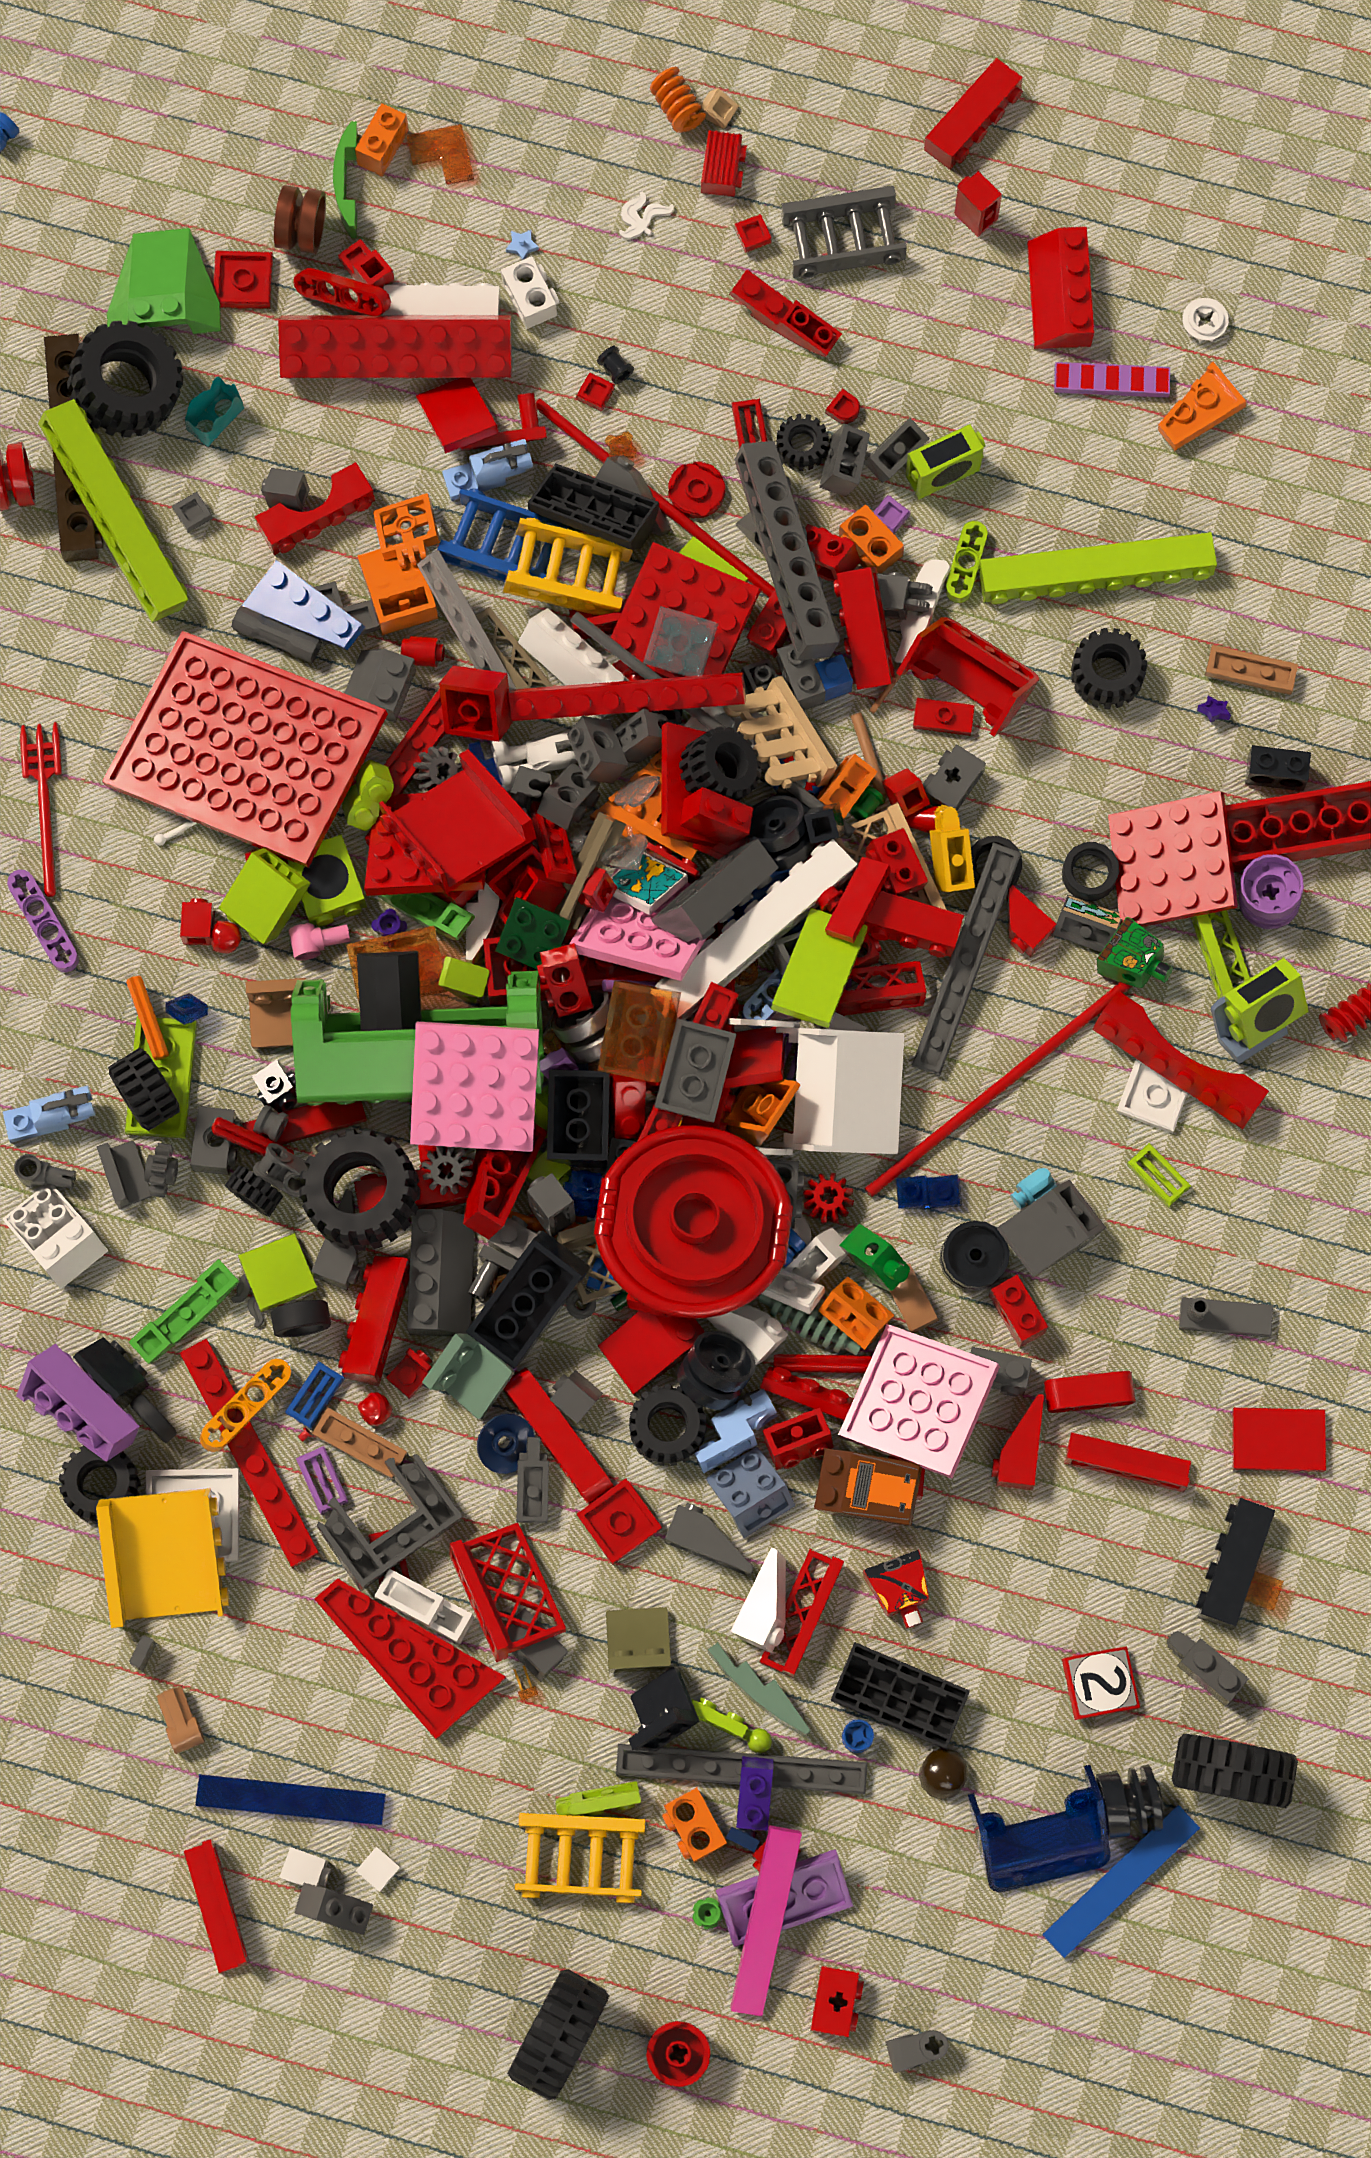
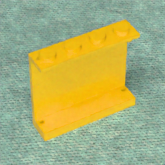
(161, 1555)

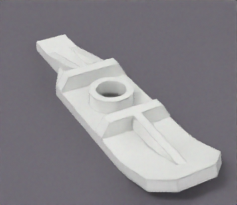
(932, 573)

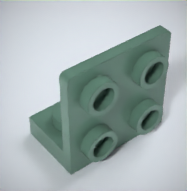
(469, 1374)

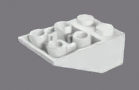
(55, 1235)

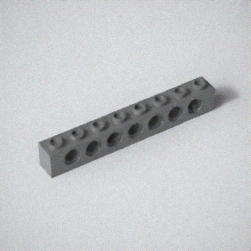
(786, 550)

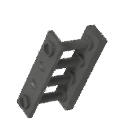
(852, 206)

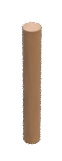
(867, 750)

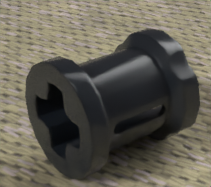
(615, 364)

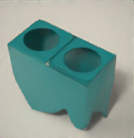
(209, 399)

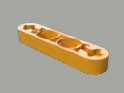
(245, 1405)

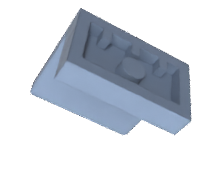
(751, 1491)

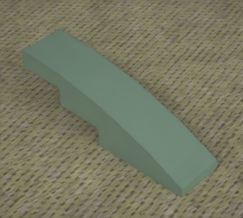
(768, 1697)

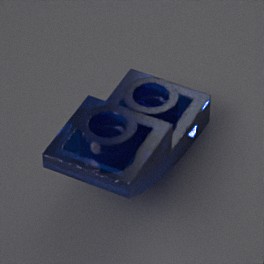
(929, 1193)

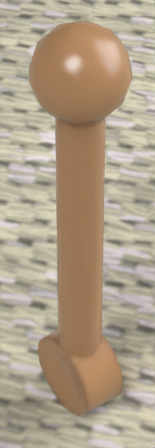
(875, 706)

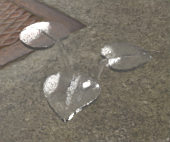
(630, 851)

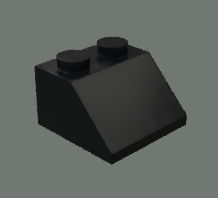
(112, 1371)

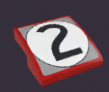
(1100, 1683)

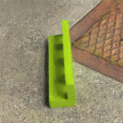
(1211, 951)

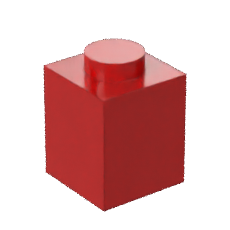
(907, 791)
(197, 922)

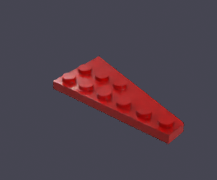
(420, 1667)

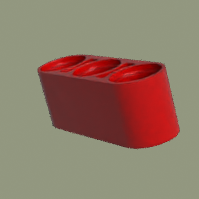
(1089, 1392)

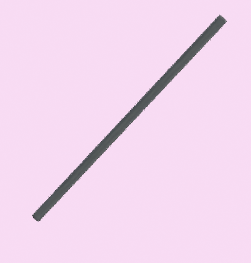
(698, 713)

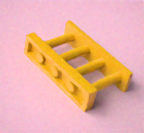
(548, 588)
(566, 1828)

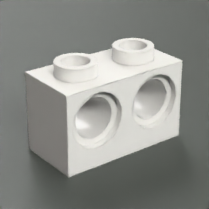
(525, 293)

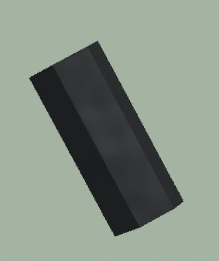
(595, 507)
(389, 990)
(900, 1695)

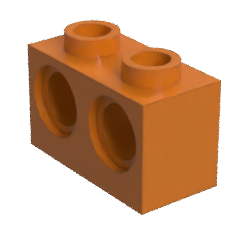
(381, 139)
(876, 537)
(847, 783)
(856, 1312)
(701, 1822)

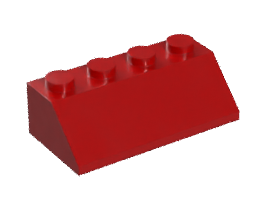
(1061, 289)
(376, 1319)

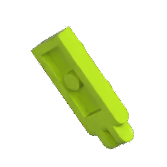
(597, 1800)

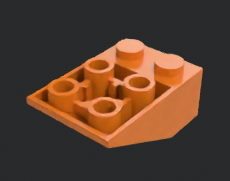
(397, 594)

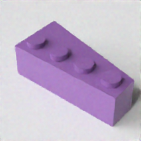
(77, 1403)

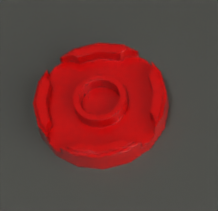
(696, 489)

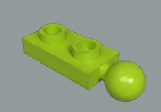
(758, 1740)

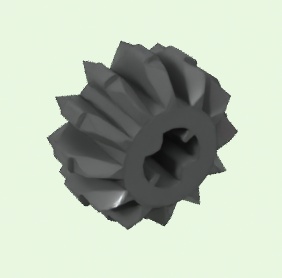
(428, 770)
(458, 1170)

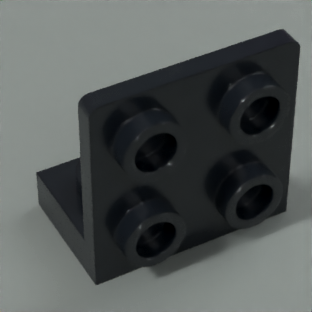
(663, 1711)

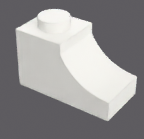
(818, 1256)

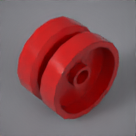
(16, 477)

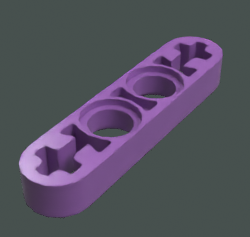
(45, 919)

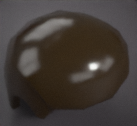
(943, 1773)

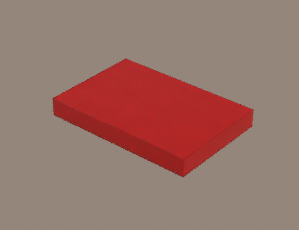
(457, 414)
(756, 1058)
(1278, 1439)

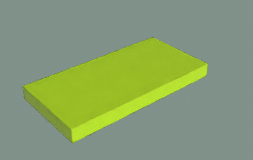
(816, 972)
(176, 1070)

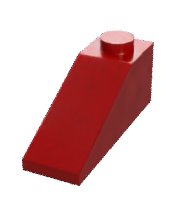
(1019, 1455)

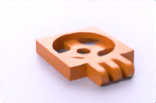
(410, 546)

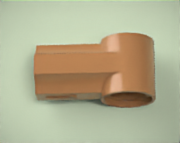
(182, 1727)

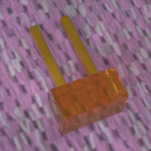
(529, 1692)

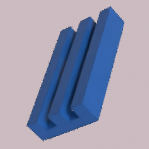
(300, 1417)

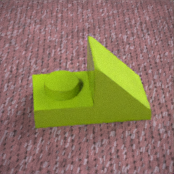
(463, 979)

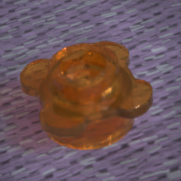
(625, 440)

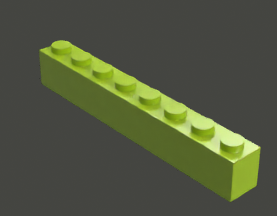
(113, 510)
(1097, 568)

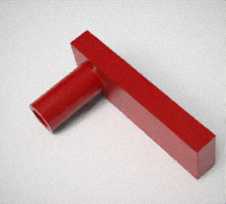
(530, 427)

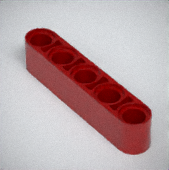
(557, 1436)

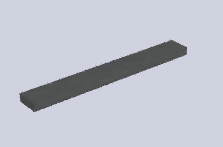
(966, 959)
(725, 1768)

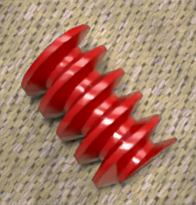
(1348, 1015)

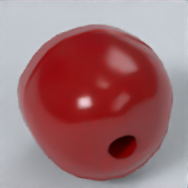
(225, 937)
(375, 1409)

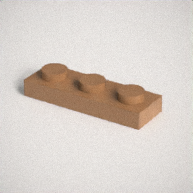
(1251, 669)
(358, 1442)

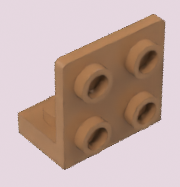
(270, 1012)

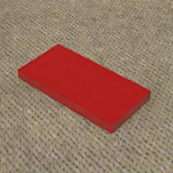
(673, 789)

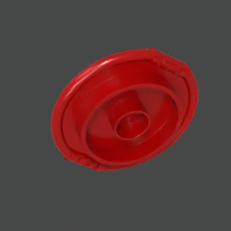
(693, 1221)

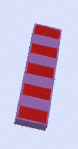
(1112, 379)

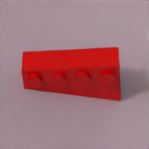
(496, 1185)

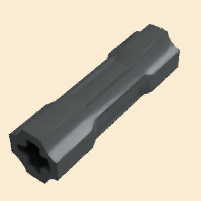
(276, 634)

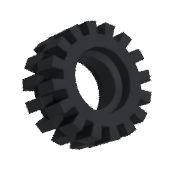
(802, 426)
(254, 1191)

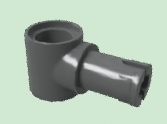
(44, 1174)

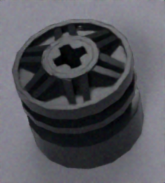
(1131, 1801)

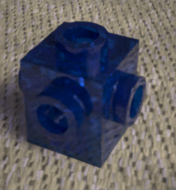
(584, 1190)

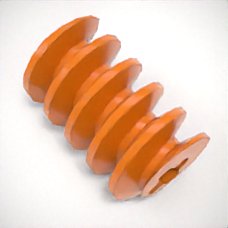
(676, 100)

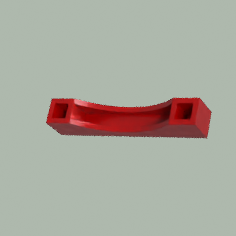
(1227, 1093)

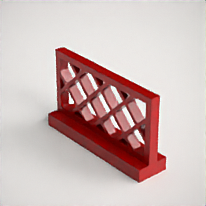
(482, 1602)

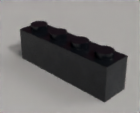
(1235, 1563)

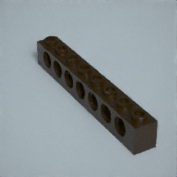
(73, 544)

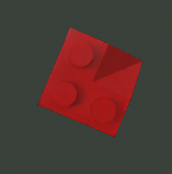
(475, 703)

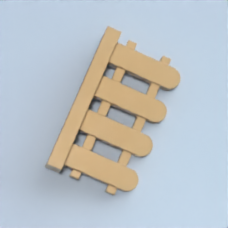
(796, 733)

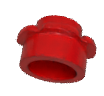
(829, 899)

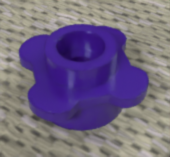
(389, 917)

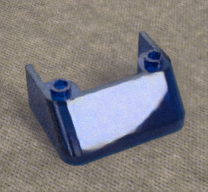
(1045, 1845)

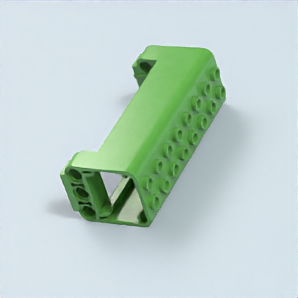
(350, 1065)

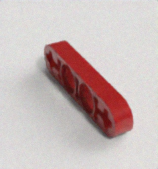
(342, 297)

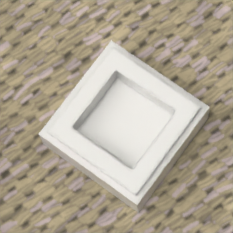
(378, 1869)

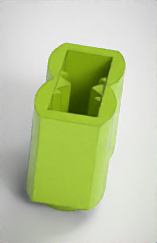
(363, 798)

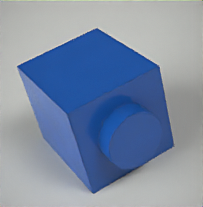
(835, 677)

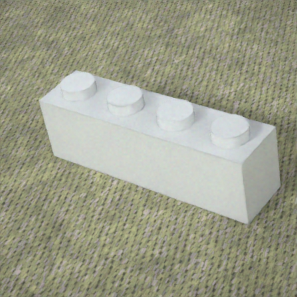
(443, 299)
(566, 652)

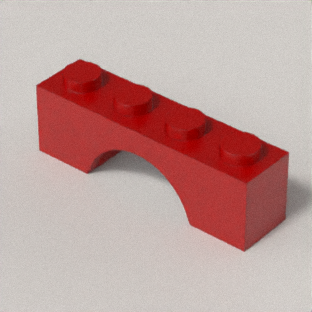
(285, 527)

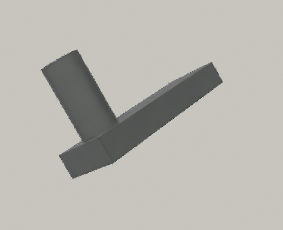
(493, 1262)
(1225, 1317)

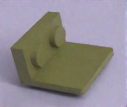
(638, 1640)

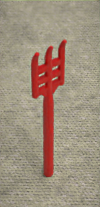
(42, 775)

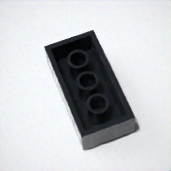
(528, 1299)

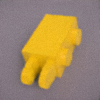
(951, 852)

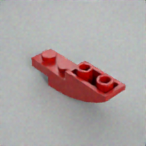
(783, 316)

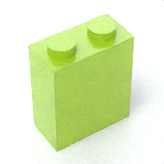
(264, 896)

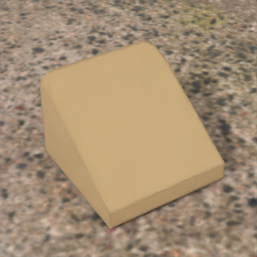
(718, 108)

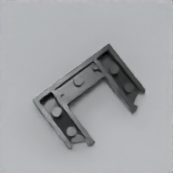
(432, 1518)

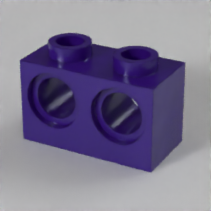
(755, 1793)

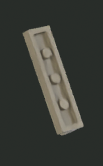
(508, 662)

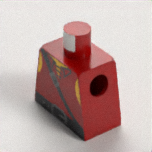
(900, 1587)

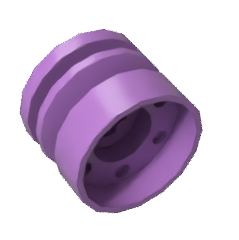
(1274, 876)

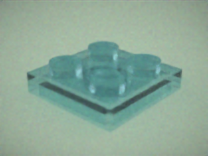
(680, 642)

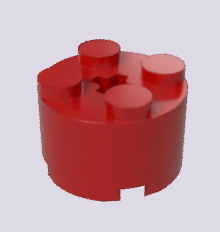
(695, 2062)

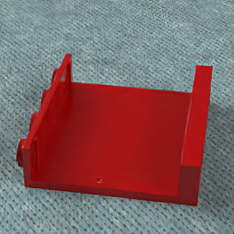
(460, 825)

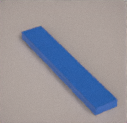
(1120, 1882)

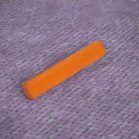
(147, 1018)

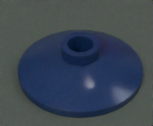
(503, 1457)

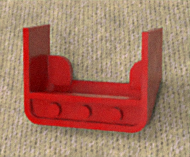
(973, 668)

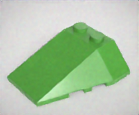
(165, 284)

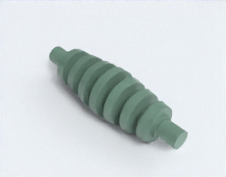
(811, 1323)

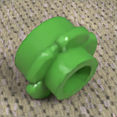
(699, 1909)

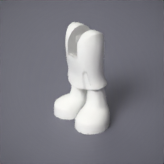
(540, 756)

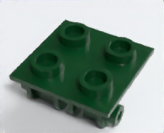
(531, 932)

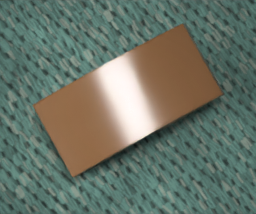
(914, 1303)

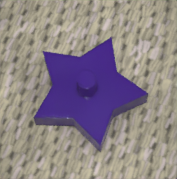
(1214, 709)

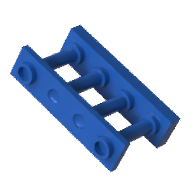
(482, 560)

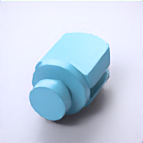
(1033, 1187)

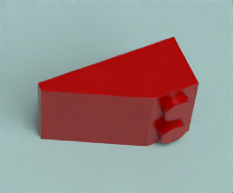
(649, 1347)

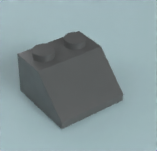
(382, 680)

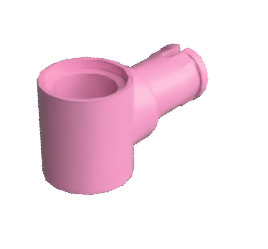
(309, 941)

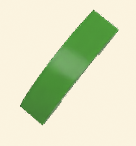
(346, 151)
(432, 911)
(185, 1313)

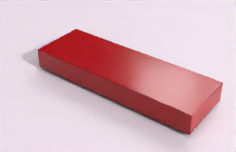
(857, 899)

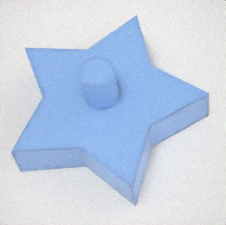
(521, 244)

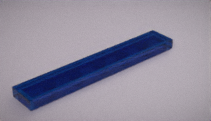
(290, 1800)

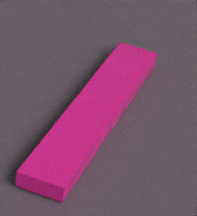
(765, 1920)

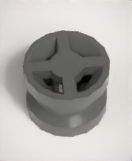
(271, 1123)

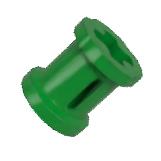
(867, 804)

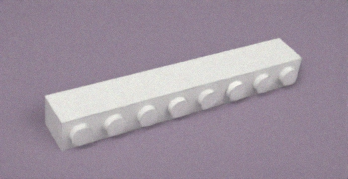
(761, 925)

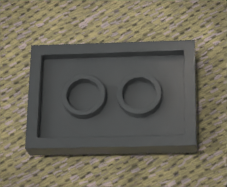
(695, 1070)

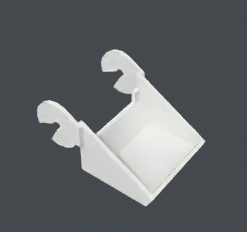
(846, 1090)

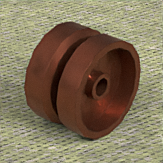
(299, 219)

